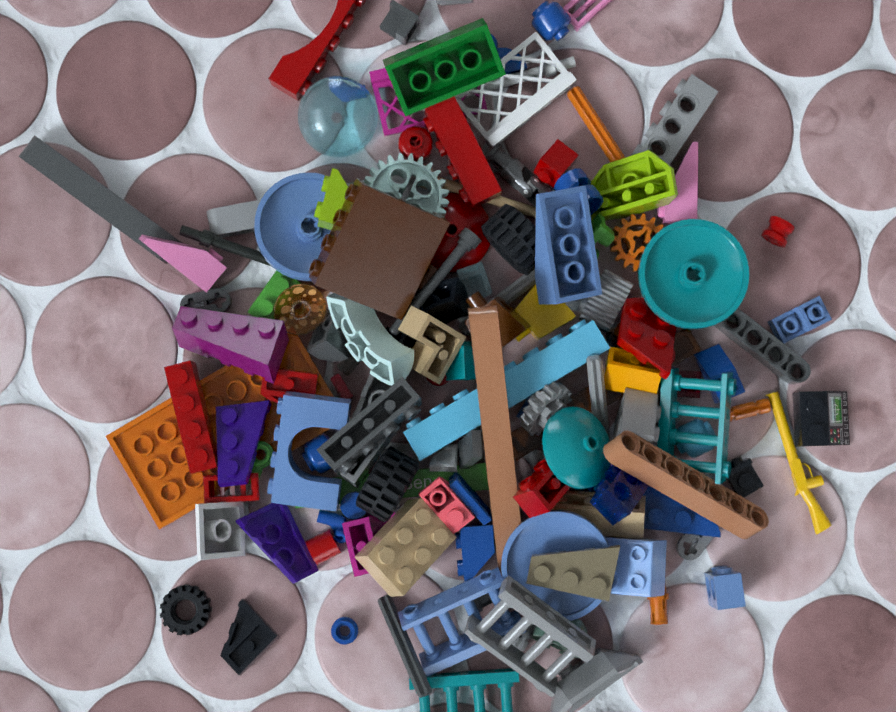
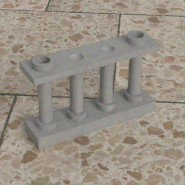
(536, 613)

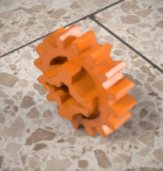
(629, 236)

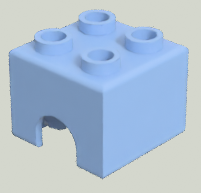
(639, 567)

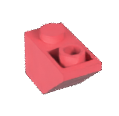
(446, 504)

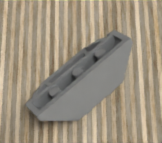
(586, 680)

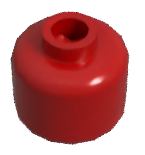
(414, 135)

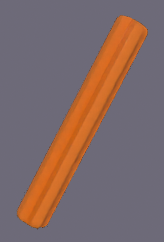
(595, 124)

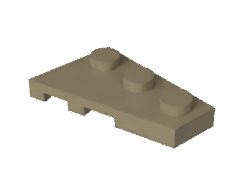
(576, 572)

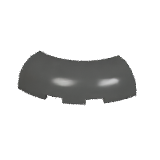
(328, 342)

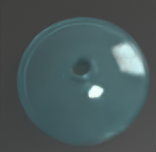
(357, 112)

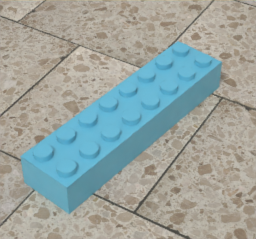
(521, 380)

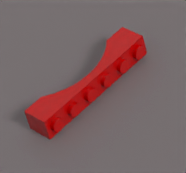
(298, 68)

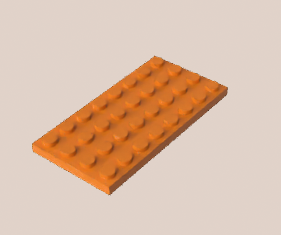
(153, 447)

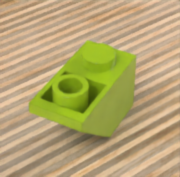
(334, 199)

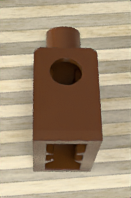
(510, 322)

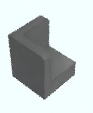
(399, 22)

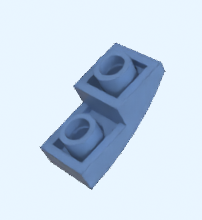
(799, 320)

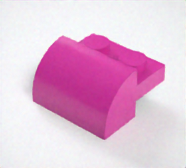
(357, 535)

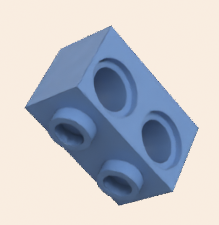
(724, 588)

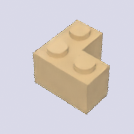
(434, 346)

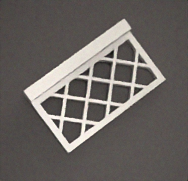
(532, 105)

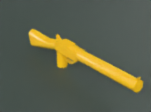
(802, 485)

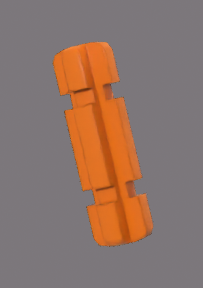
(750, 409)

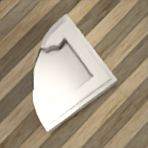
(445, 460)

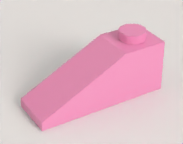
(686, 178)
(192, 261)

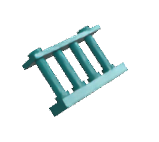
(672, 409)
(477, 681)

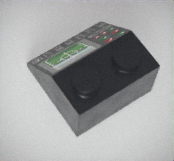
(821, 418)

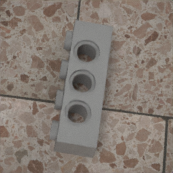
(700, 97)

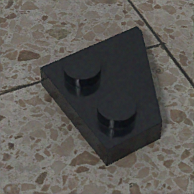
(247, 638)

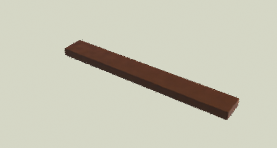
(523, 443)

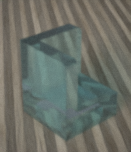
(475, 279)

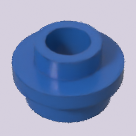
(344, 639)

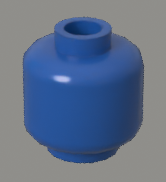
(551, 21)
(311, 455)

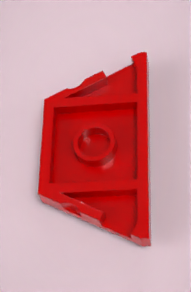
(646, 335)

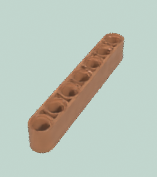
(685, 485)

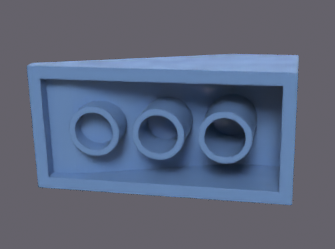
(565, 247)

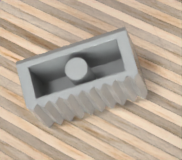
(605, 307)

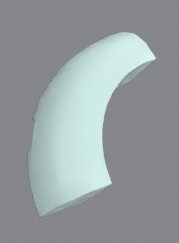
(370, 340)

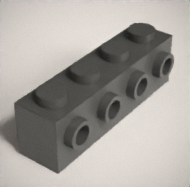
(370, 426)

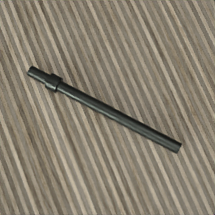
(208, 239)

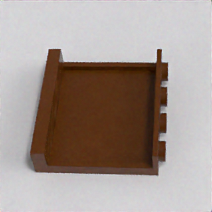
(377, 249)

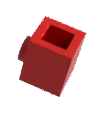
(555, 163)

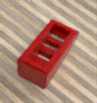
(209, 490)

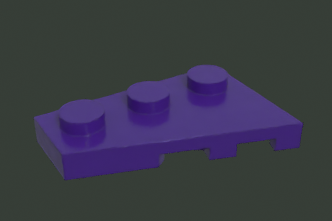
(237, 440)
(280, 539)

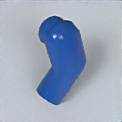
(335, 521)

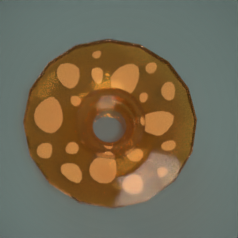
(308, 316)

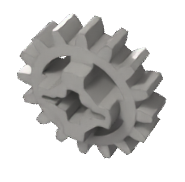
(543, 406)

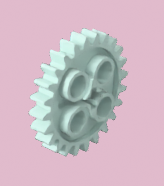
(424, 177)

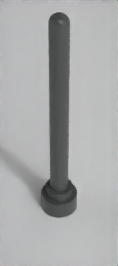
(466, 242)

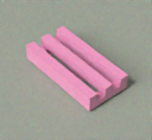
(578, 25)

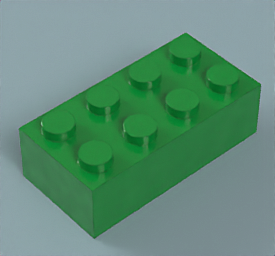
(444, 67)

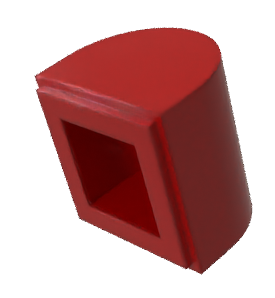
(323, 547)

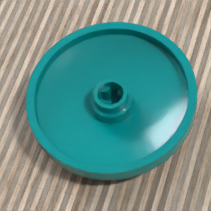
(693, 274)

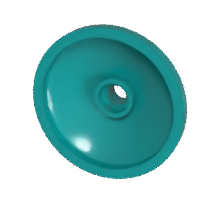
(574, 447)

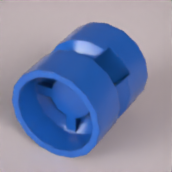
(576, 178)

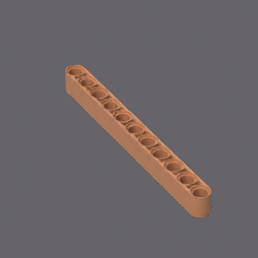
(495, 423)

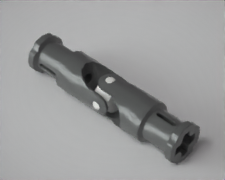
(516, 174)

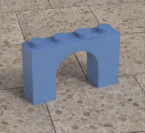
(291, 483)

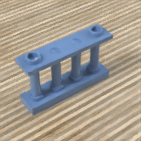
(458, 646)

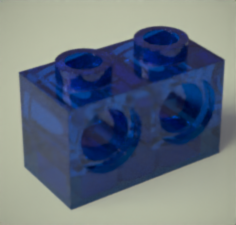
(617, 494)

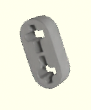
(699, 545)

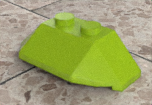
(634, 185)

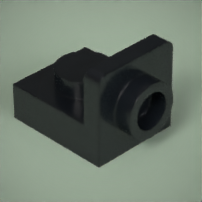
(744, 477)

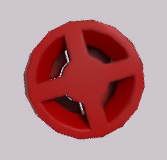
(777, 231)

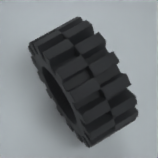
(170, 616)

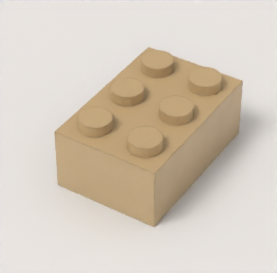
(405, 547)

